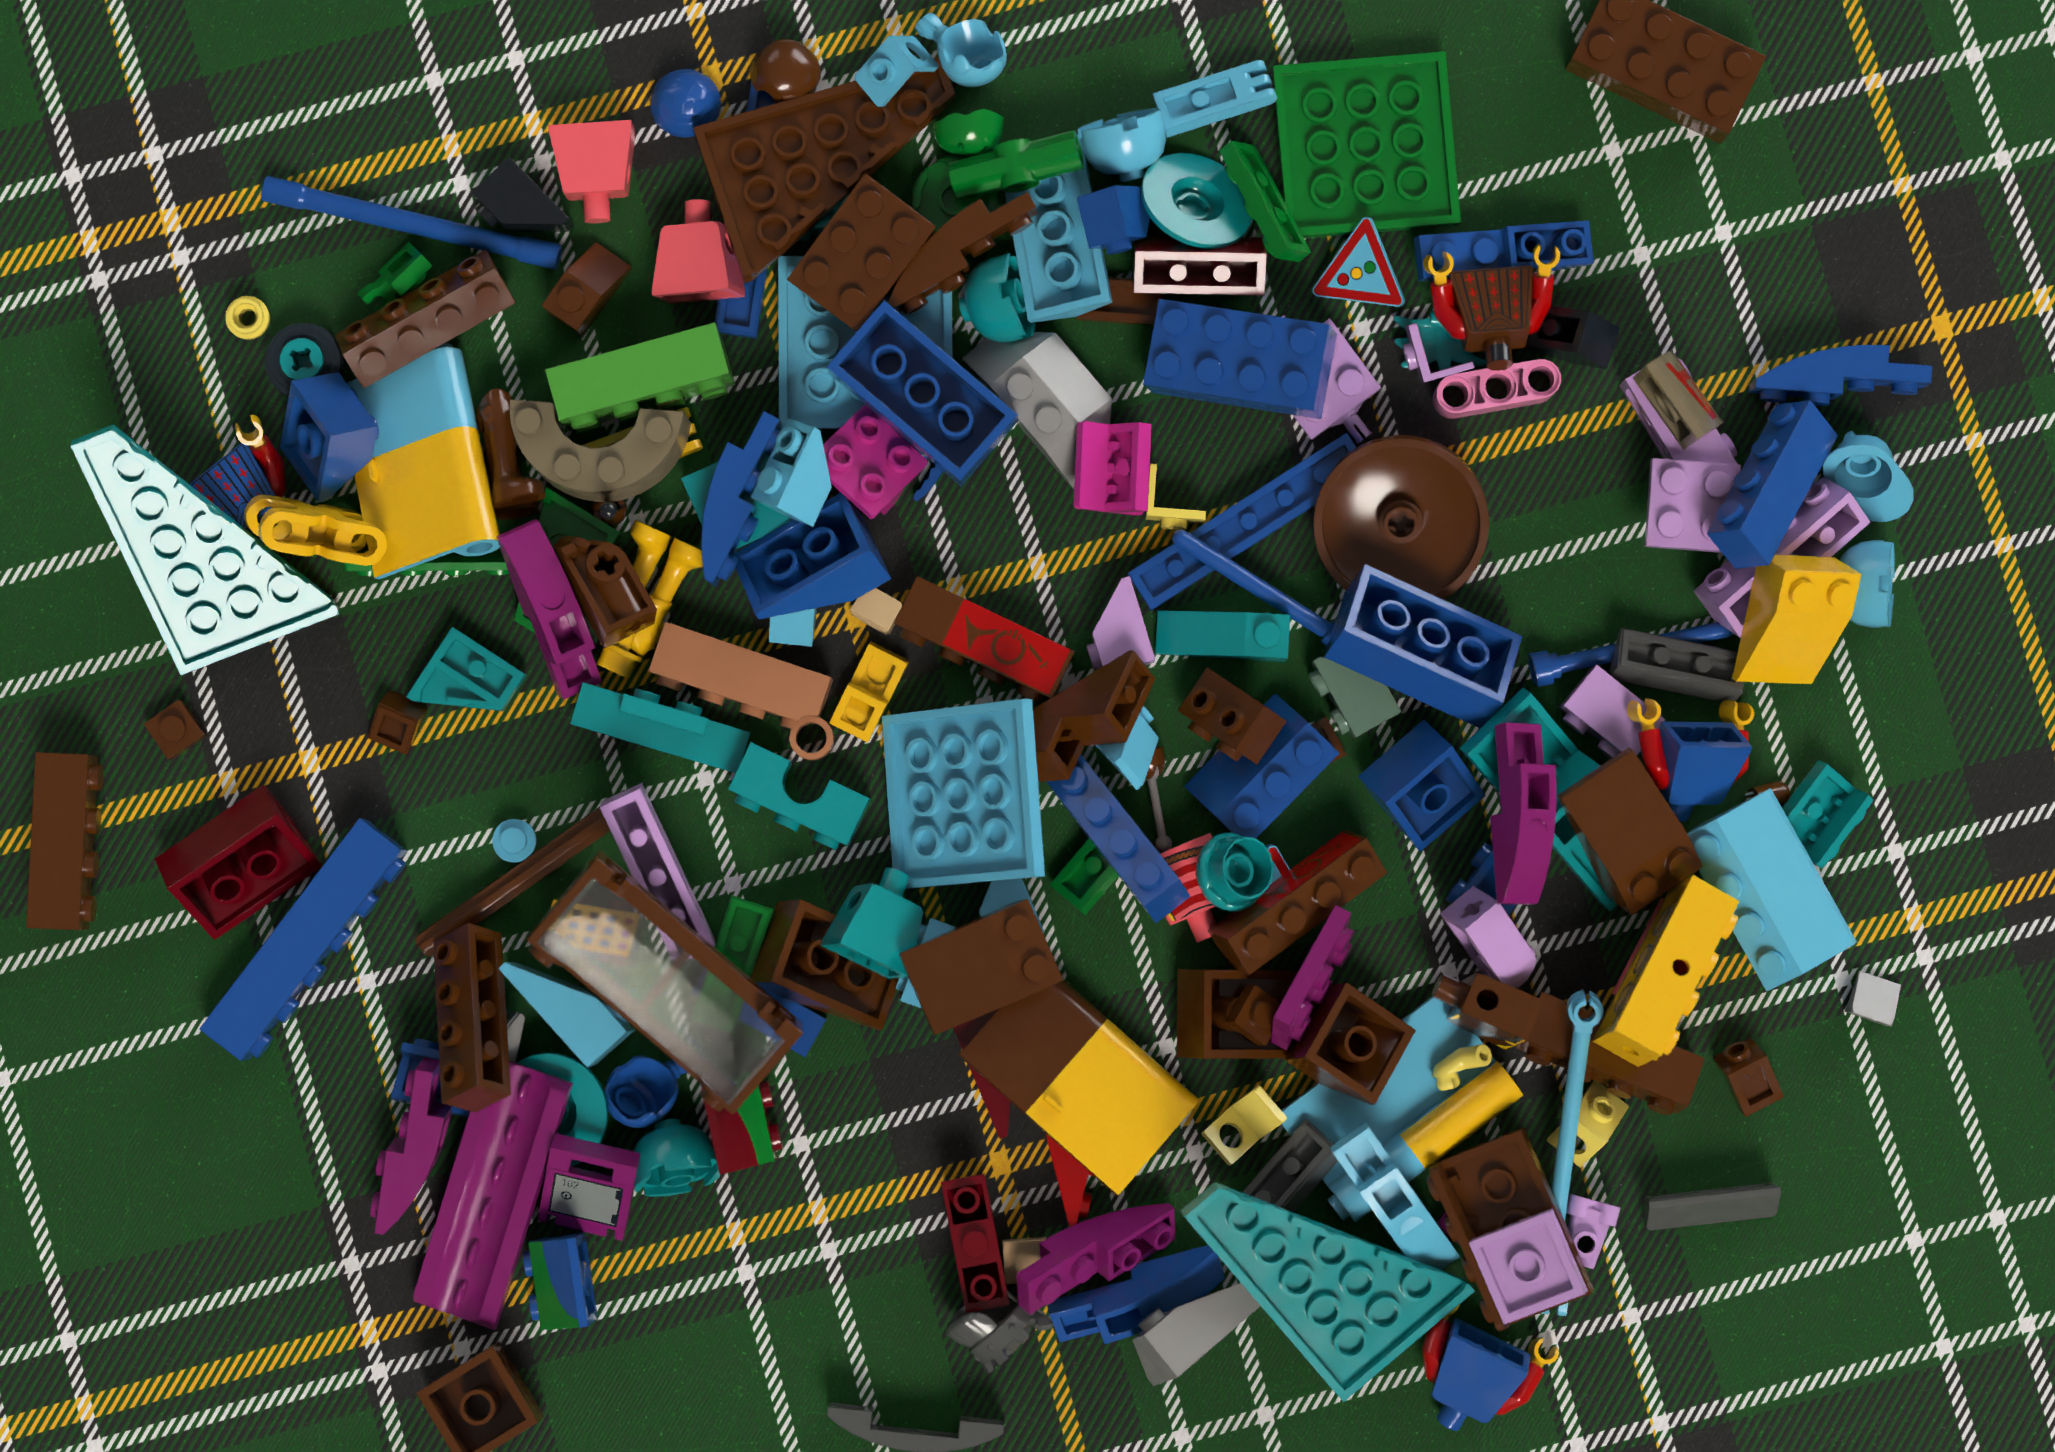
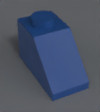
(1113, 218)

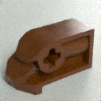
(612, 603)

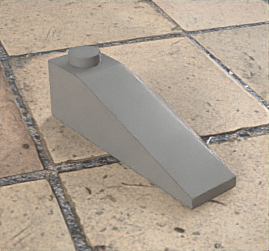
(1184, 1334)

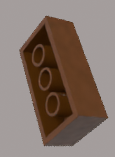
(1667, 64)

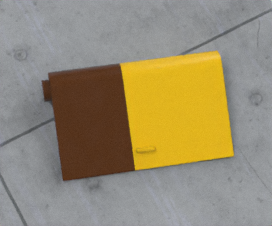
(1080, 1081)

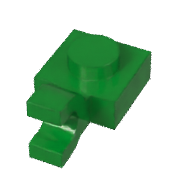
(399, 274)

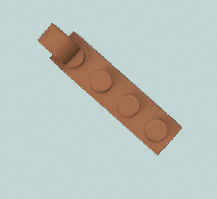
(746, 678)

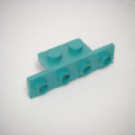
(660, 727)

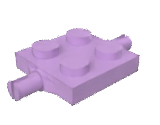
(1347, 390)

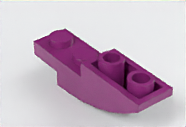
(551, 606)
(1527, 817)
(411, 1159)
(1100, 1245)

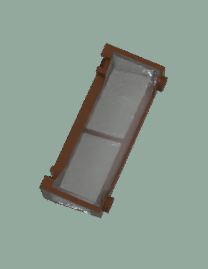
(666, 982)

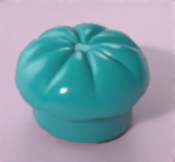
(1233, 871)

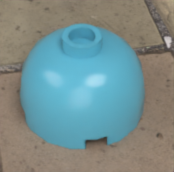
(1124, 143)
(1874, 596)

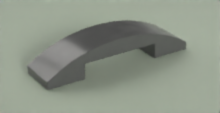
(859, 1418)

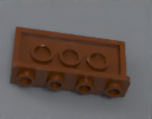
(1489, 1190)

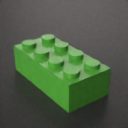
(641, 377)

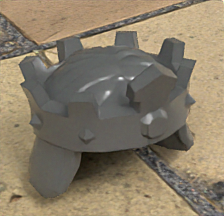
(995, 1331)

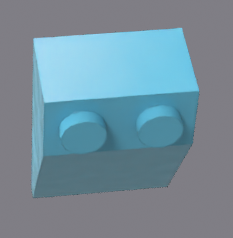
(572, 1012)

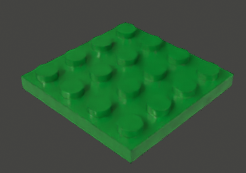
(1367, 143)

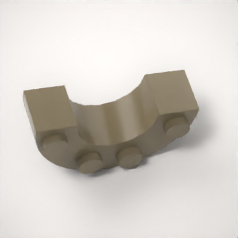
(602, 472)

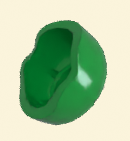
(969, 133)

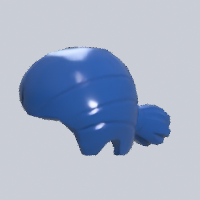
(642, 1090)

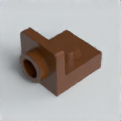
(1748, 1076)

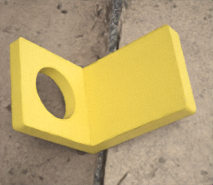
(1169, 517)
(1252, 1116)
(1597, 1121)

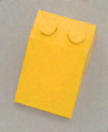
(1794, 618)

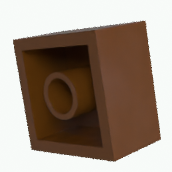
(481, 1403)

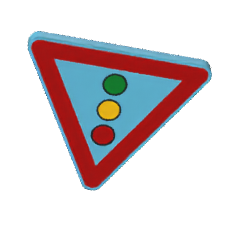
(1361, 271)

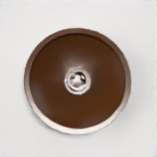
(1404, 512)

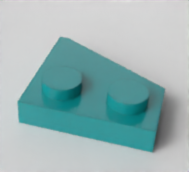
(466, 676)

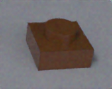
(175, 729)
(1254, 1014)

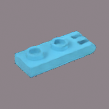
(1215, 97)

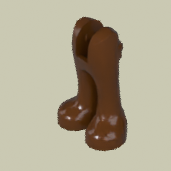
(511, 492)

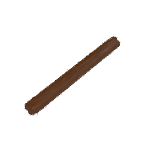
(517, 879)

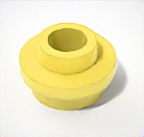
(238, 308)

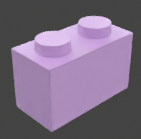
(1600, 707)

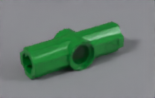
(1016, 165)

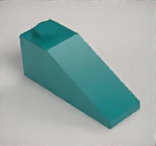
(1223, 635)

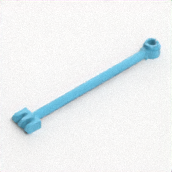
(1572, 1100)

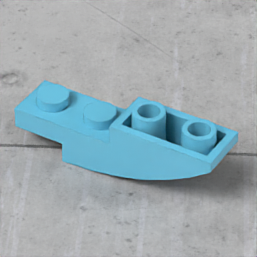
(1393, 1198)

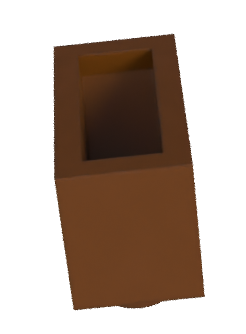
(586, 289)

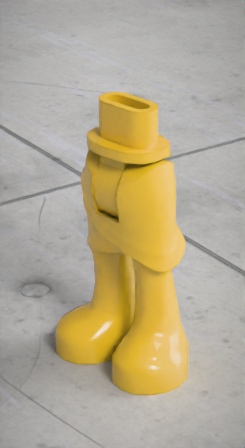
(681, 559)

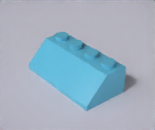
(1783, 905)

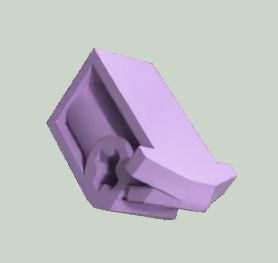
(1490, 938)

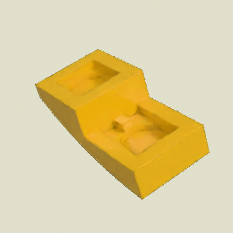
(869, 691)

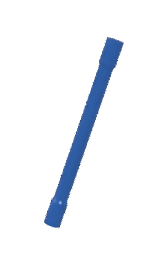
(302, 197)

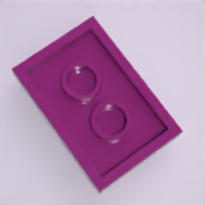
(1313, 979)

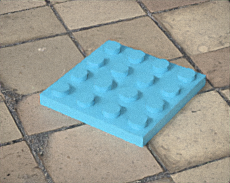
(812, 339)
(964, 794)

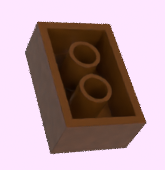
(861, 253)

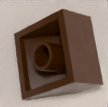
(1351, 1044)

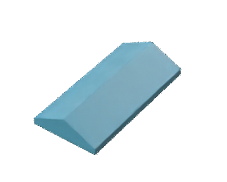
(1053, 254)

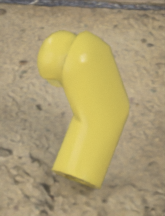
(1459, 1060)

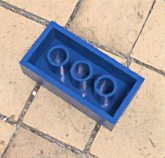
(1240, 358)
(922, 393)
(1423, 646)

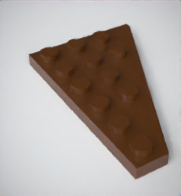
(801, 157)

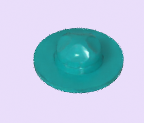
(1194, 201)
(587, 1105)

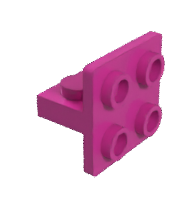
(871, 462)
(1112, 467)

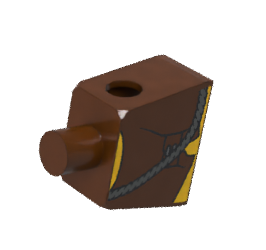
(1504, 1011)

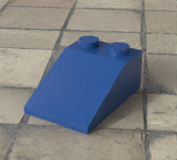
(810, 565)

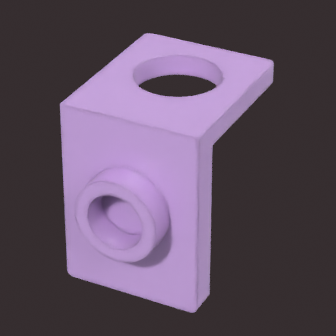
(1416, 358)

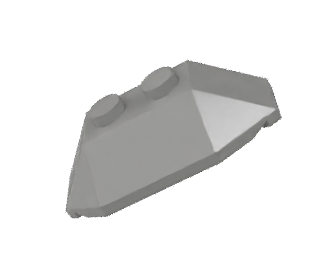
(1045, 389)

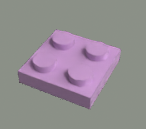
(1685, 502)
(1528, 1266)

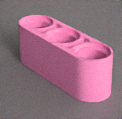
(1516, 380)

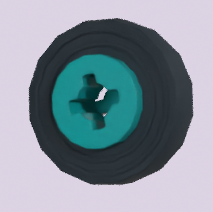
(295, 341)

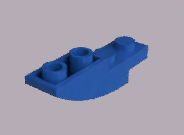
(1507, 247)
(1822, 375)
(726, 514)
(1123, 1305)

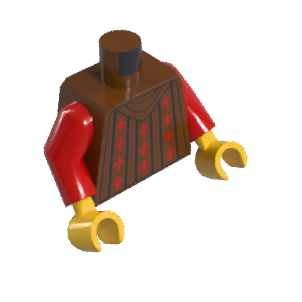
(1492, 306)

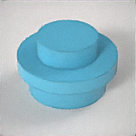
(514, 840)

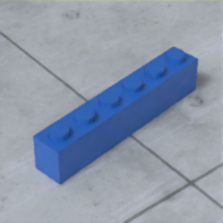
(304, 940)

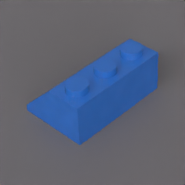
(1253, 795)

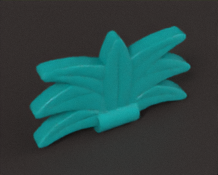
(1437, 343)

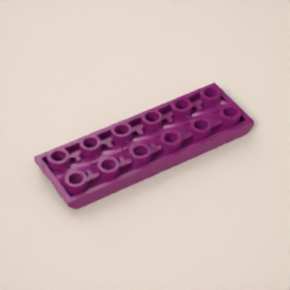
(492, 1199)

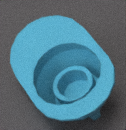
(1871, 475)

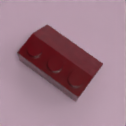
(237, 862)

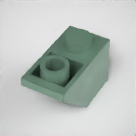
(1357, 700)

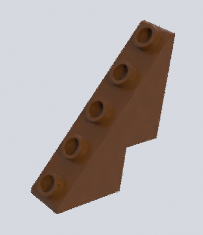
(1090, 713)

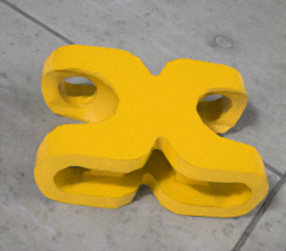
(316, 530)

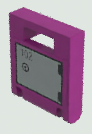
(588, 1198)

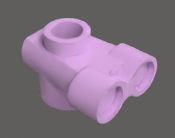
(1592, 1220)

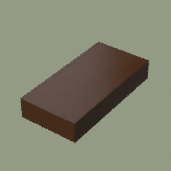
(1126, 306)

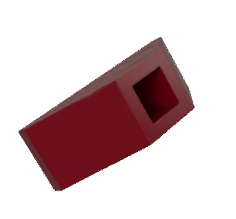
(975, 1243)

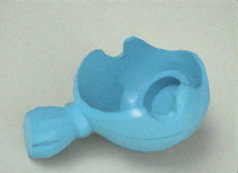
(966, 49)

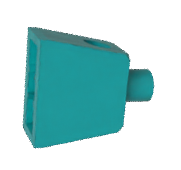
(876, 925)

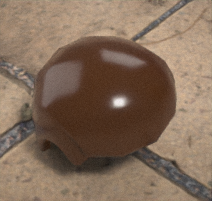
(785, 70)

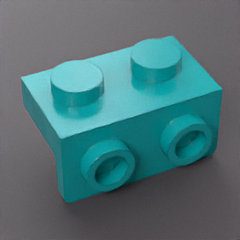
(1825, 812)

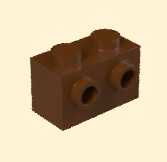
(1231, 716)

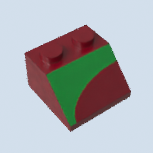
(745, 1136)

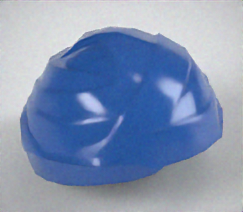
(684, 101)

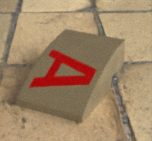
(1677, 399)

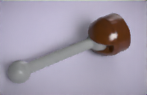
(1155, 769)

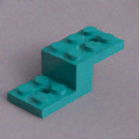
(1570, 768)

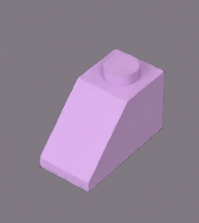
(1120, 629)

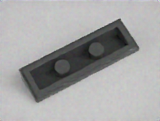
(1675, 665)
(1294, 1169)
(1711, 1206)

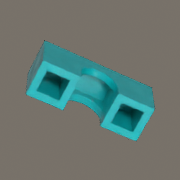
(762, 783)

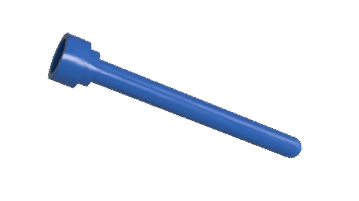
(1254, 585)
(1547, 667)

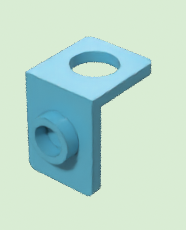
(892, 67)

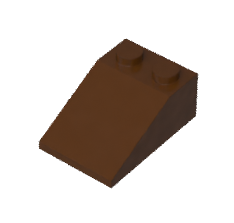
(1629, 832)
(980, 966)
(811, 975)
(1205, 1003)

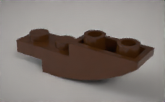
(941, 259)

